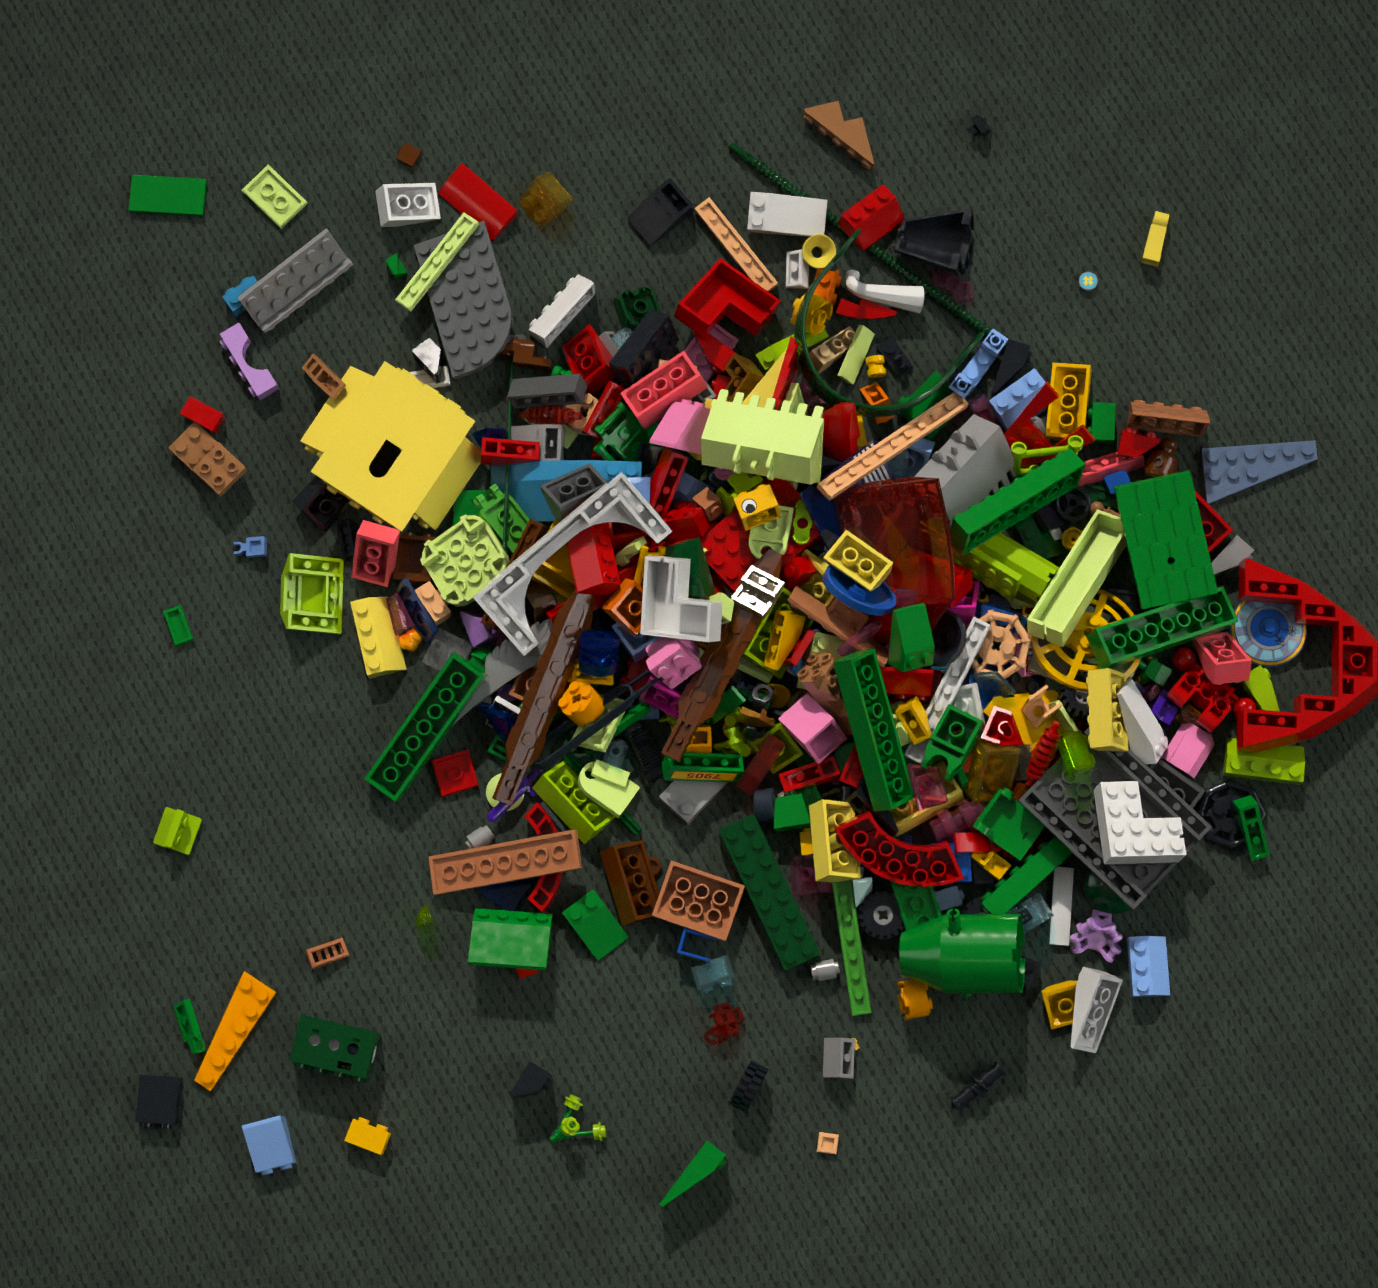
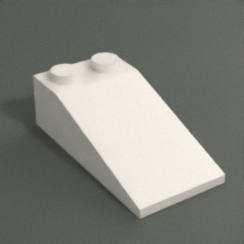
(786, 214)
(1141, 726)
(1092, 1007)

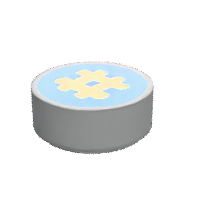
(1088, 281)

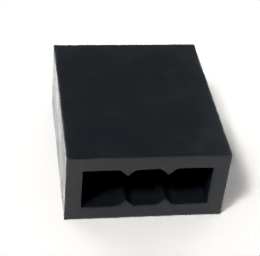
(158, 1101)

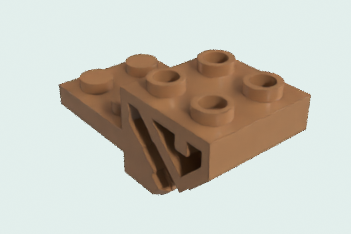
(207, 459)

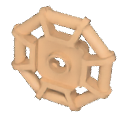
(1007, 647)

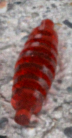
(551, 415)

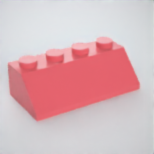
(668, 383)

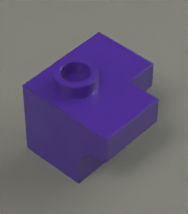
(1163, 709)

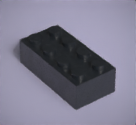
(643, 349)

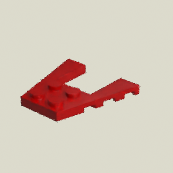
(1027, 432)

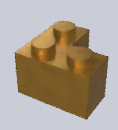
(744, 376)

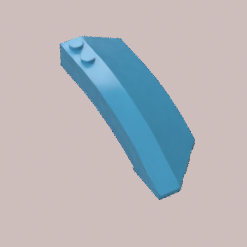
(529, 476)

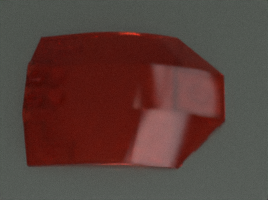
(909, 527)

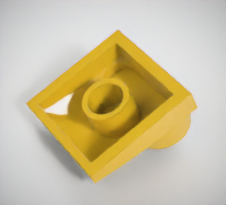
(1059, 1003)

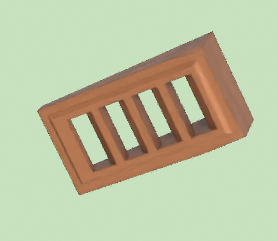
(344, 953)

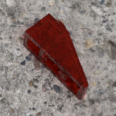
(761, 764)

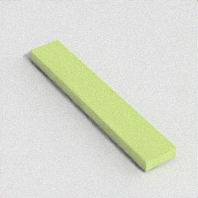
(437, 262)

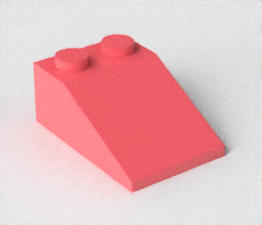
(1223, 658)

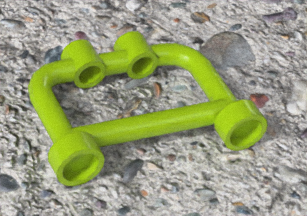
(1020, 451)

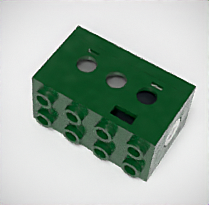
(327, 1043)

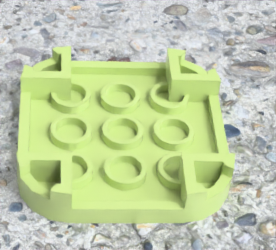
(464, 559)

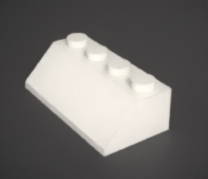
(562, 310)

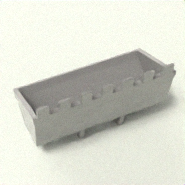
(970, 465)

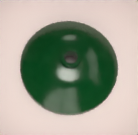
(1102, 896)

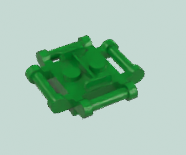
(622, 437)

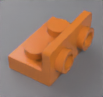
(828, 285)

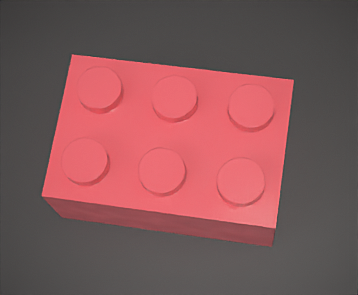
(375, 553)

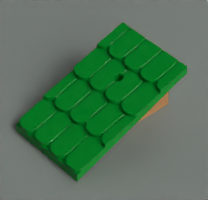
(1165, 539)

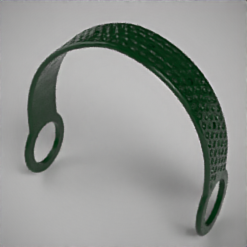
(823, 391)

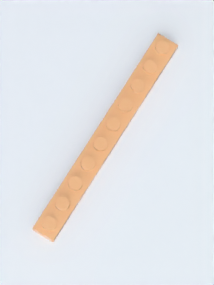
(892, 446)

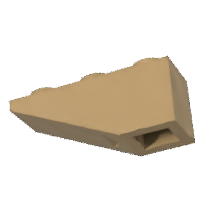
(832, 349)

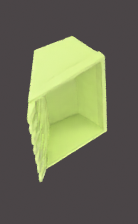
(764, 439)

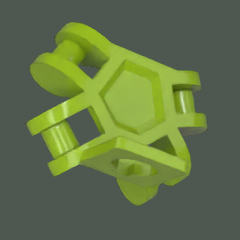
(736, 740)

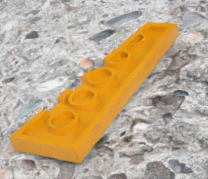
(240, 1017)

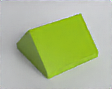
(789, 753)

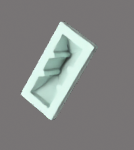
(861, 889)

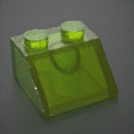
(1075, 753)

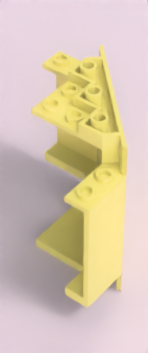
(412, 416)

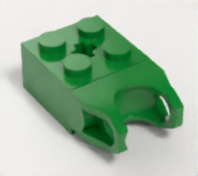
(952, 747)

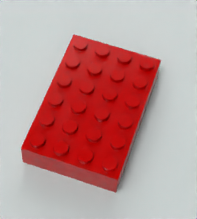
(729, 542)

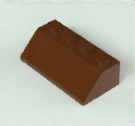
(631, 888)

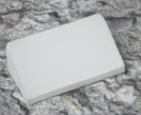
(796, 270)

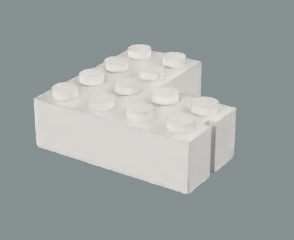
(667, 606)
(1129, 836)

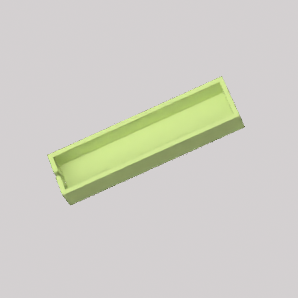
(1078, 579)

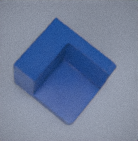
(1116, 479)

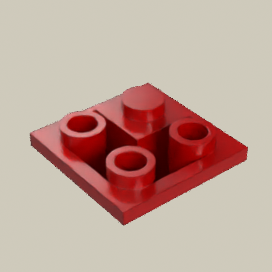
(1135, 443)

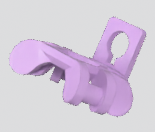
(1096, 936)

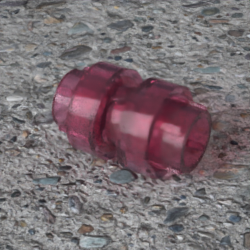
(955, 821)

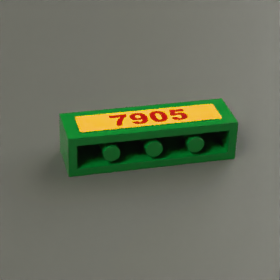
(704, 767)

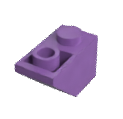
(478, 633)

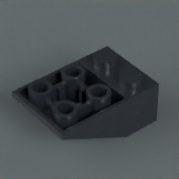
(661, 212)

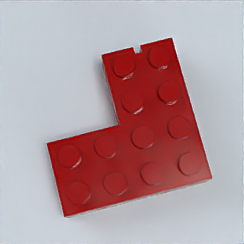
(730, 294)

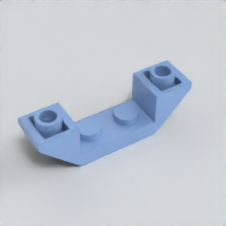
(979, 365)

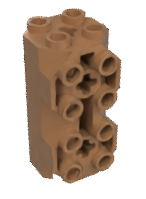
(822, 683)

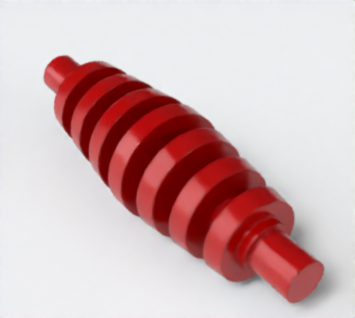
(1043, 753)

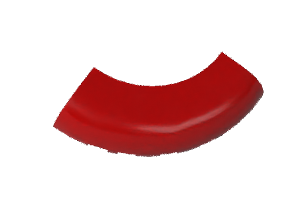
(896, 859)

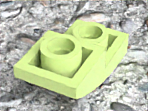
(629, 551)

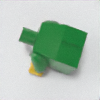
(1153, 672)

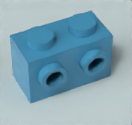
(231, 295)

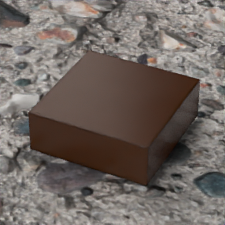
(409, 155)

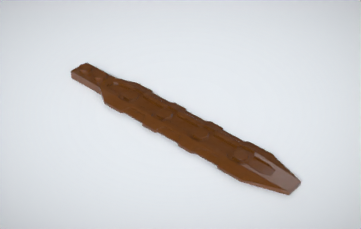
(718, 666)
(546, 689)

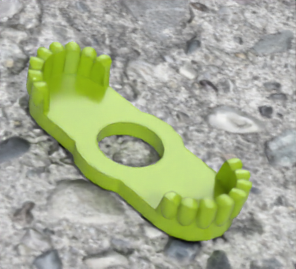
(801, 536)

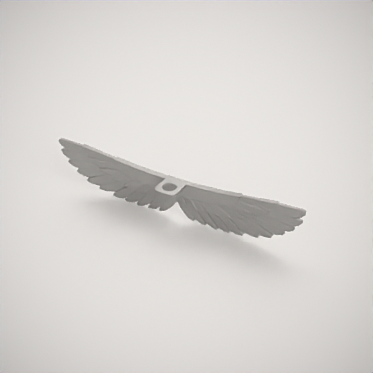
(508, 663)

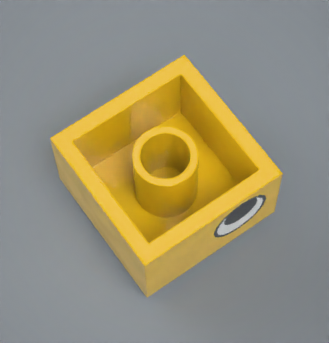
(757, 506)

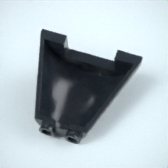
(938, 240)

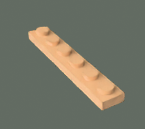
(735, 245)

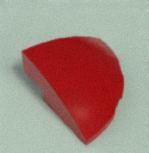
(840, 431)

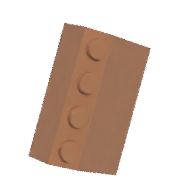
(1167, 419)
(698, 900)

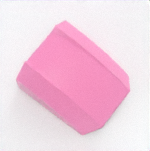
(1189, 749)

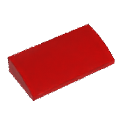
(478, 200)

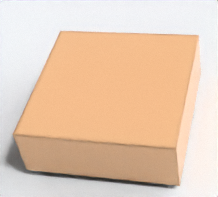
(827, 1143)

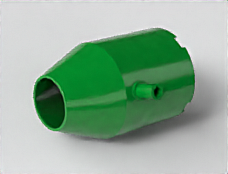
(966, 953)

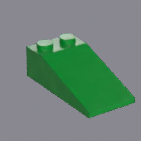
(703, 1164)

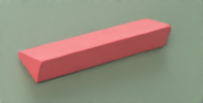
(1108, 464)

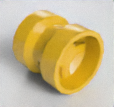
(875, 366)

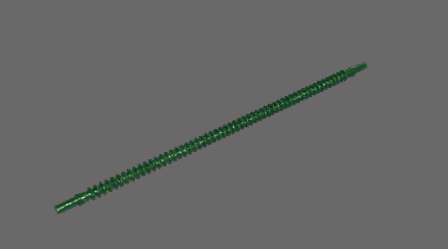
(747, 157)

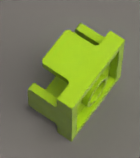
(741, 483)

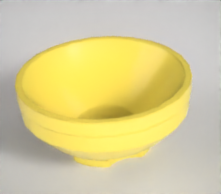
(825, 244)

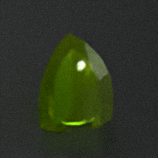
(424, 917)

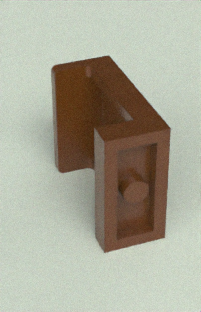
(408, 559)

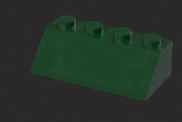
(1033, 537)

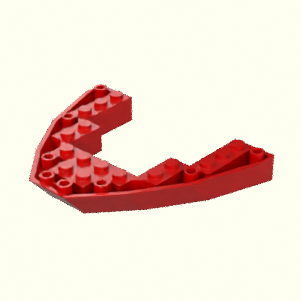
(1352, 663)

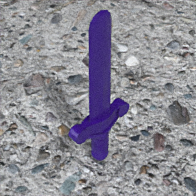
(525, 785)

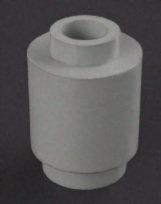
(479, 837)
(825, 970)

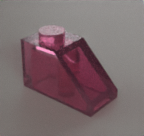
(981, 407)

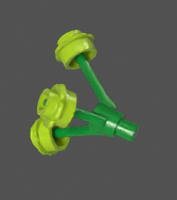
(569, 1125)

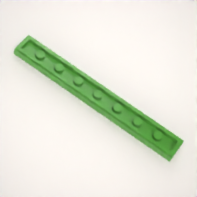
(851, 948)

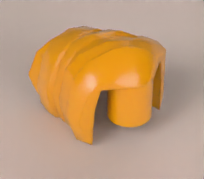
(410, 640)

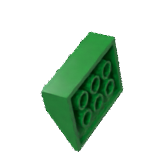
(510, 939)

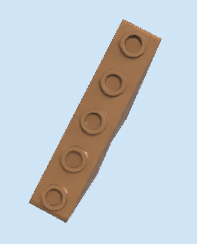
(848, 134)

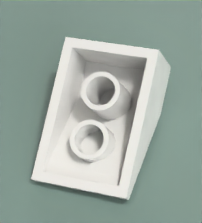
(407, 204)

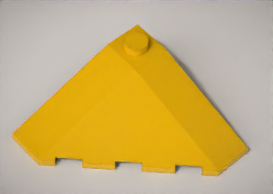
(1028, 732)

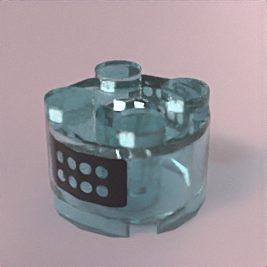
(1033, 912)

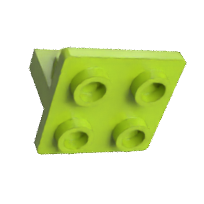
(177, 830)

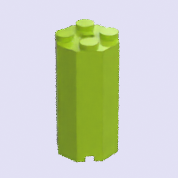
(1035, 570)

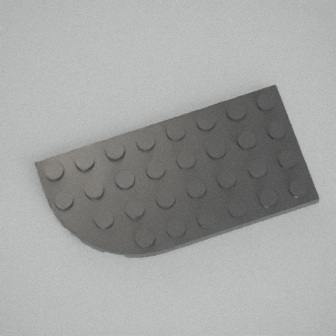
(469, 303)

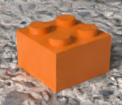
(626, 606)

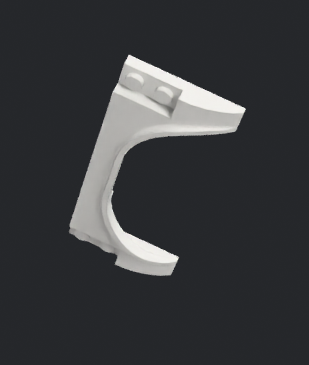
(505, 594)

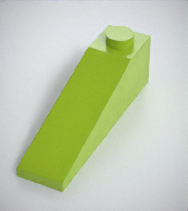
(771, 354)
(1261, 689)

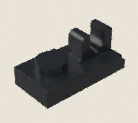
(894, 357)

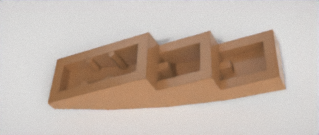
(323, 376)

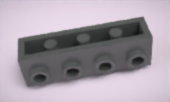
(547, 391)

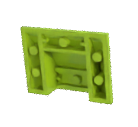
(312, 593)

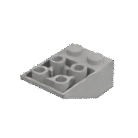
(550, 438)

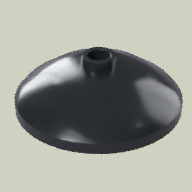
(952, 627)

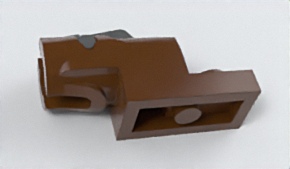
(524, 354)

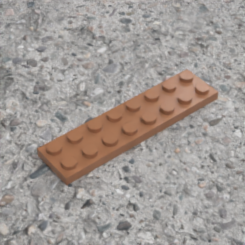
(505, 862)

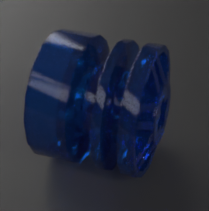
(599, 652)

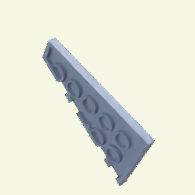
(1241, 467)

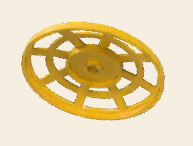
(1079, 644)

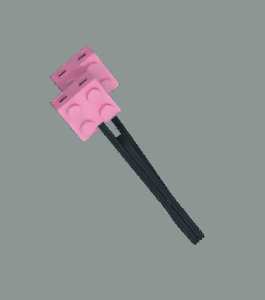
(668, 660)

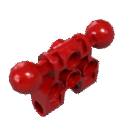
(1195, 684)

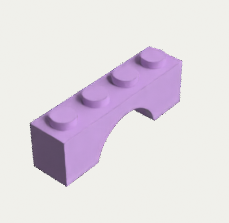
(260, 380)

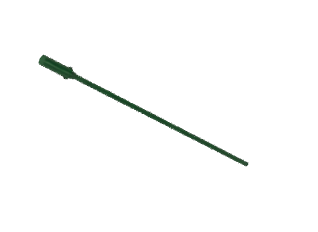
(504, 544)

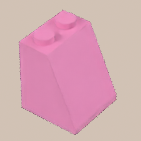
(682, 426)
(812, 728)

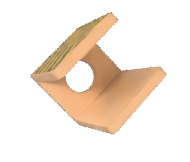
(1037, 701)

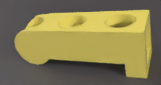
(1155, 239)

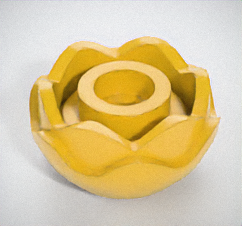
(1068, 535)

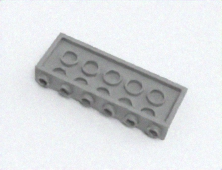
(295, 281)

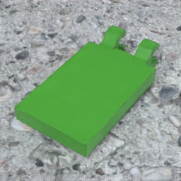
(493, 514)

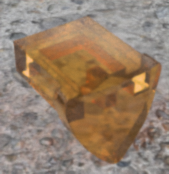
(1188, 714)

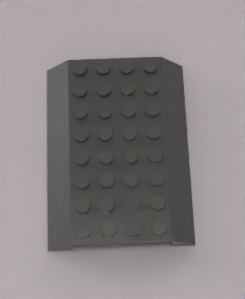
(1070, 814)

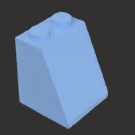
(269, 1144)

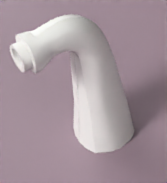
(902, 297)

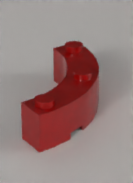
(549, 884)

